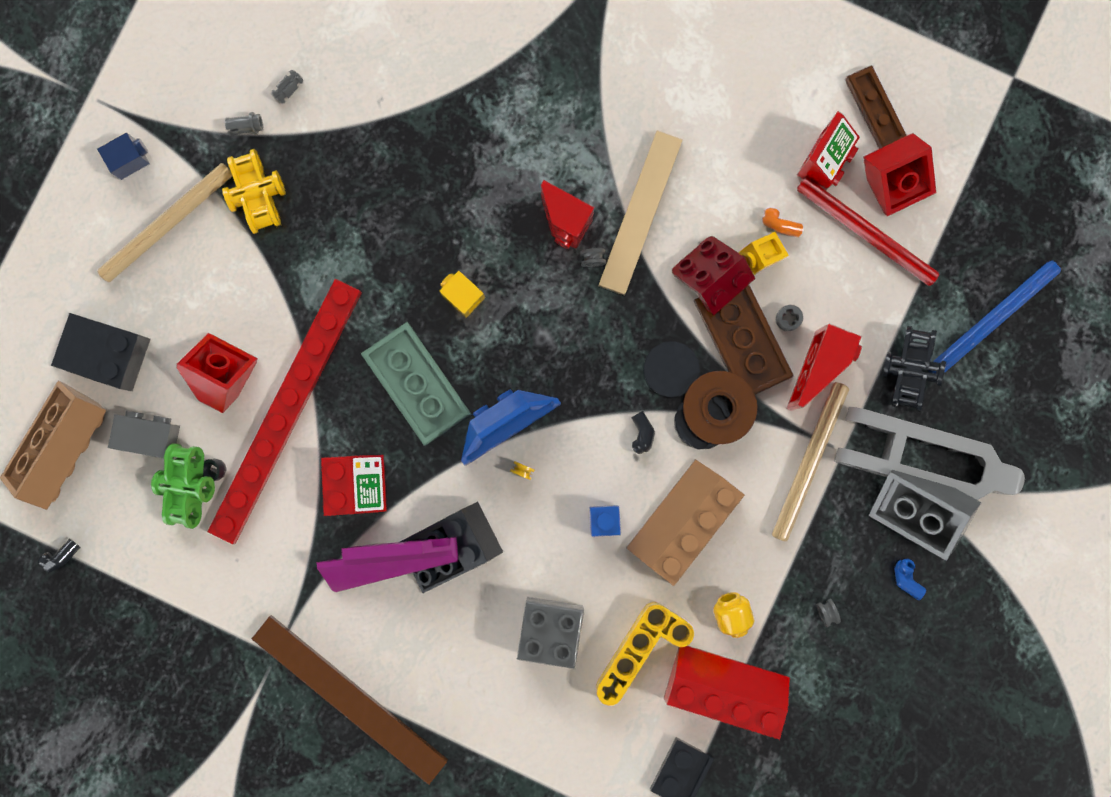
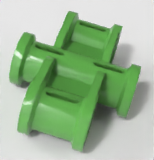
(183, 486)

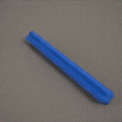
(998, 315)

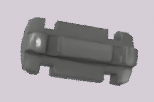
(287, 86)

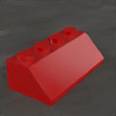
(728, 691)

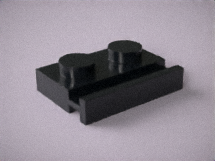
(681, 771)

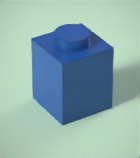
(604, 520)

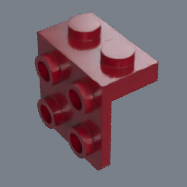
(714, 273)

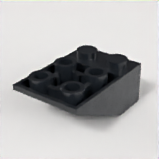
(474, 545)

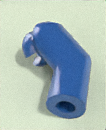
(904, 579)

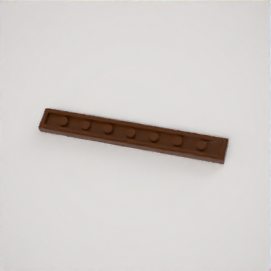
(349, 699)

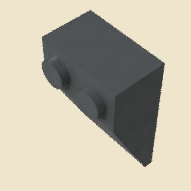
(925, 511)

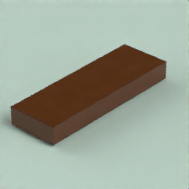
(875, 106)

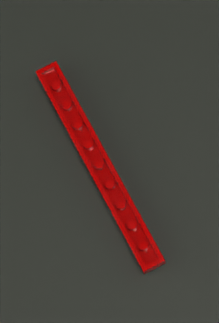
(284, 412)

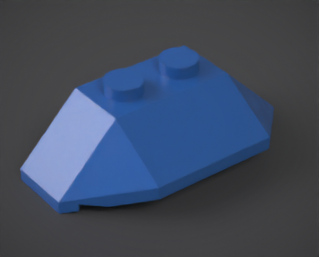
(503, 421)

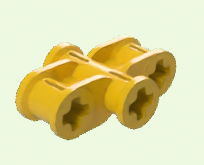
(253, 191)

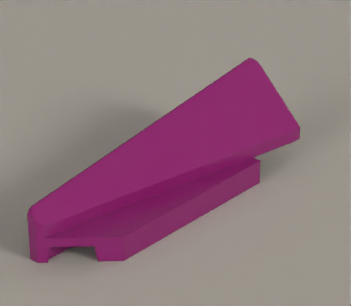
(384, 561)

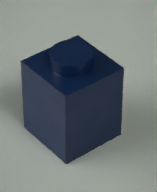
(124, 155)

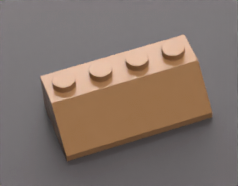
(52, 446)
(685, 522)

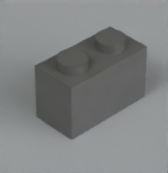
(142, 436)

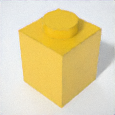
(461, 293)

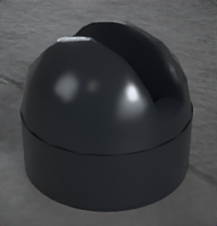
(215, 474)

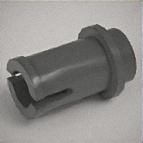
(244, 124)

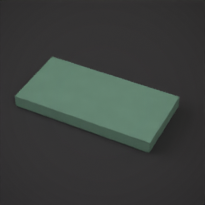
(416, 384)

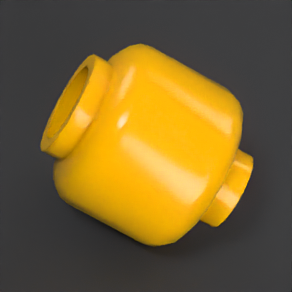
(733, 614)

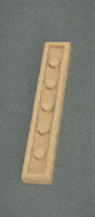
(640, 213)

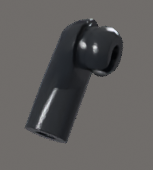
(645, 435)

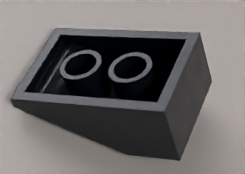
(100, 352)

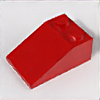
(827, 357)

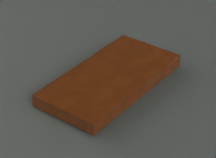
(746, 341)

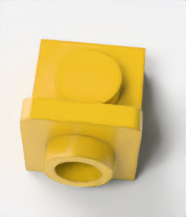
(764, 252)

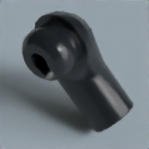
(61, 557)

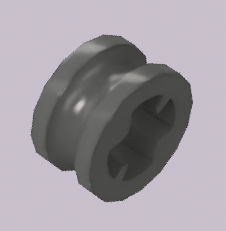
(593, 257)
(794, 311)
(828, 613)

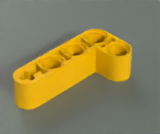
(639, 655)

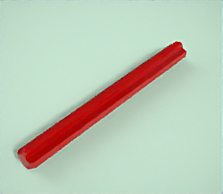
(868, 231)

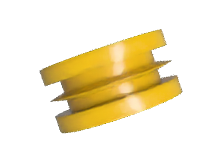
(522, 470)

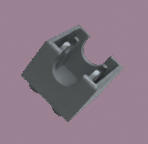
(550, 632)

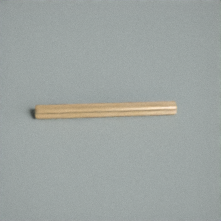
(165, 223)
(810, 462)

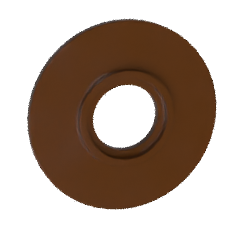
(696, 407)

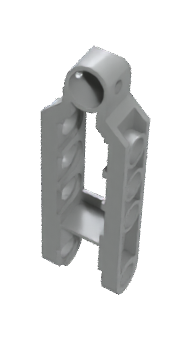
(996, 478)

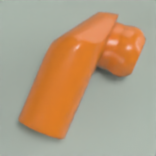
(780, 225)

